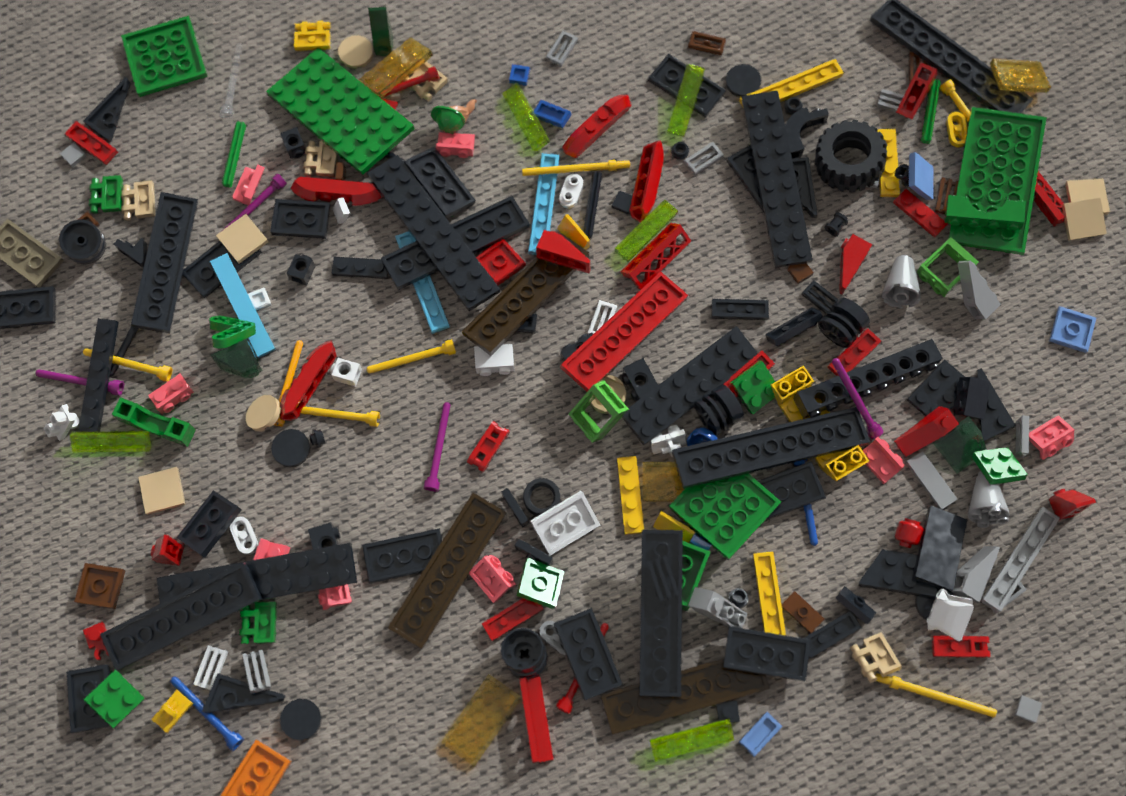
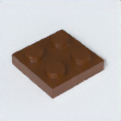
(100, 586)

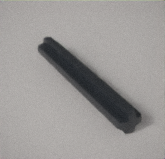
(592, 203)

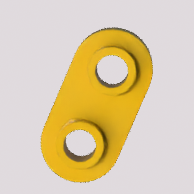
(956, 130)

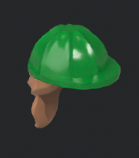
(452, 118)

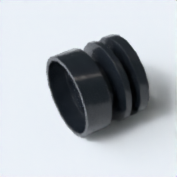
(844, 322)
(719, 410)
(522, 642)

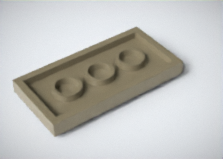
(27, 254)

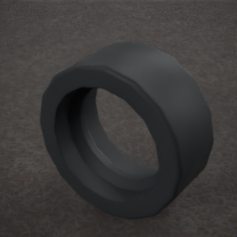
(540, 482)

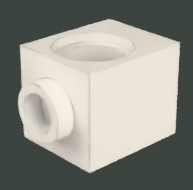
(350, 378)

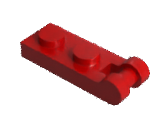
(949, 647)

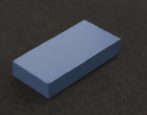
(760, 734)

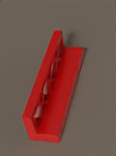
(1045, 203)
(654, 249)
(536, 720)

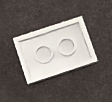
(565, 523)

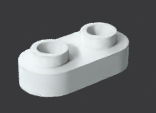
(572, 190)
(244, 536)

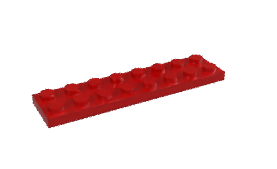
(624, 331)

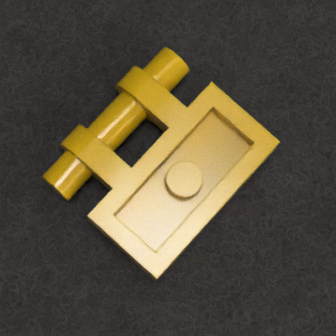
(312, 40)

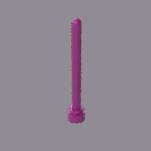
(276, 183)
(113, 386)
(873, 428)
(432, 483)

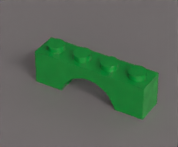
(961, 211)
(141, 418)

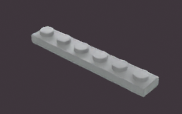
(1020, 560)

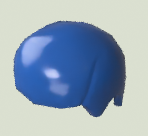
(700, 435)

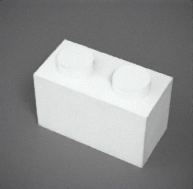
(501, 361)

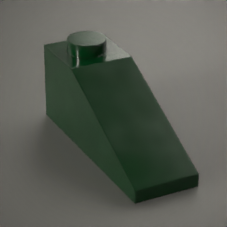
(381, 31)

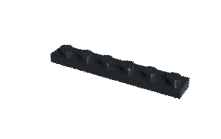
(98, 375)

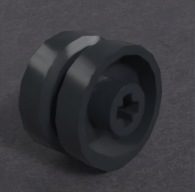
(72, 239)

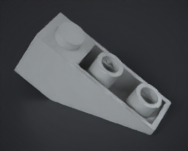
(976, 293)
(975, 573)
(717, 608)

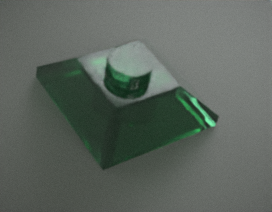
(238, 360)
(960, 444)

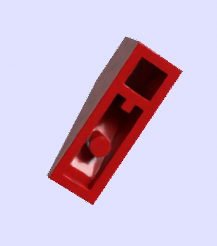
(917, 90)
(559, 250)
(852, 256)
(926, 431)
(1069, 503)
(167, 551)

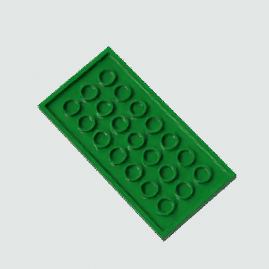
(340, 110)
(999, 166)

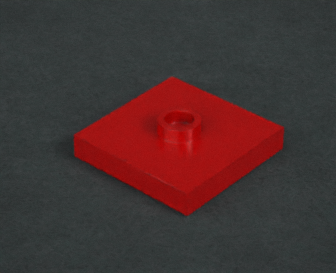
(501, 261)

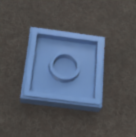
(921, 176)
(1072, 329)

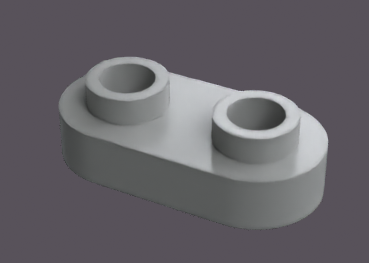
(552, 640)

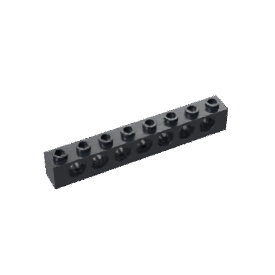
(925, 351)

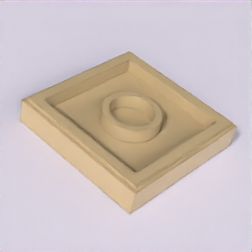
(1087, 189)
(1084, 219)
(242, 238)
(161, 490)

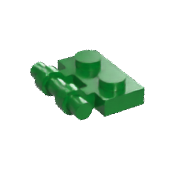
(111, 194)
(264, 623)

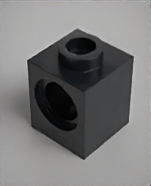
(291, 137)
(301, 276)

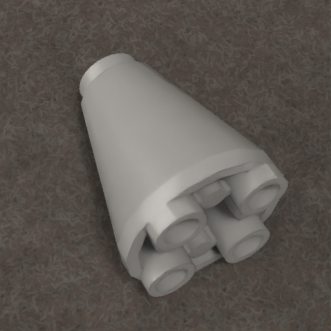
(987, 504)

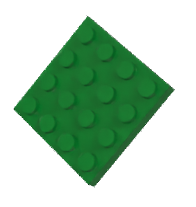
(164, 56)
(726, 511)

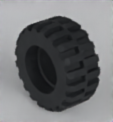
(850, 135)

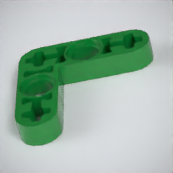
(231, 331)

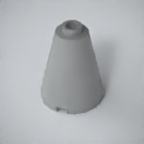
(902, 284)

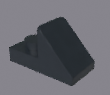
(135, 253)

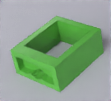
(957, 253)
(609, 400)

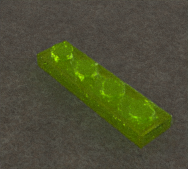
(686, 100)
(526, 117)
(646, 230)
(110, 441)
(691, 740)

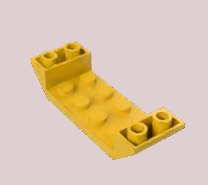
(835, 464)

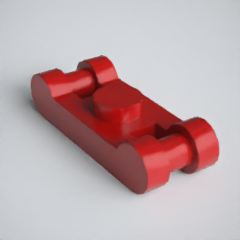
(488, 446)

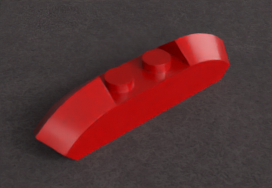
(596, 125)
(647, 181)
(327, 189)
(308, 380)

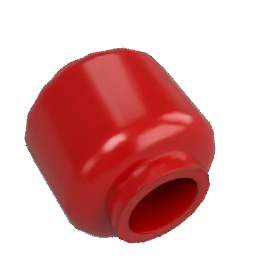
(909, 532)

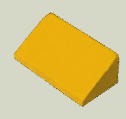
(573, 232)
(666, 522)

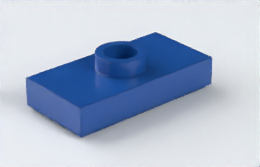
(552, 114)

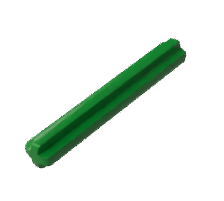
(930, 112)
(233, 154)

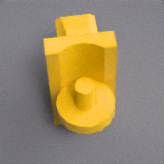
(172, 711)

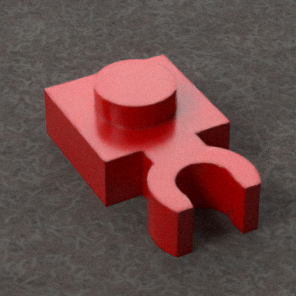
(94, 638)

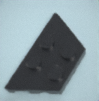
(894, 573)

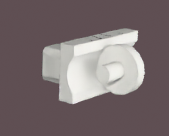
(61, 423)
(668, 442)

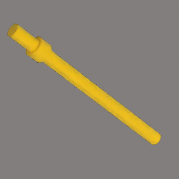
(611, 165)
(896, 683)

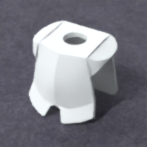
(950, 614)

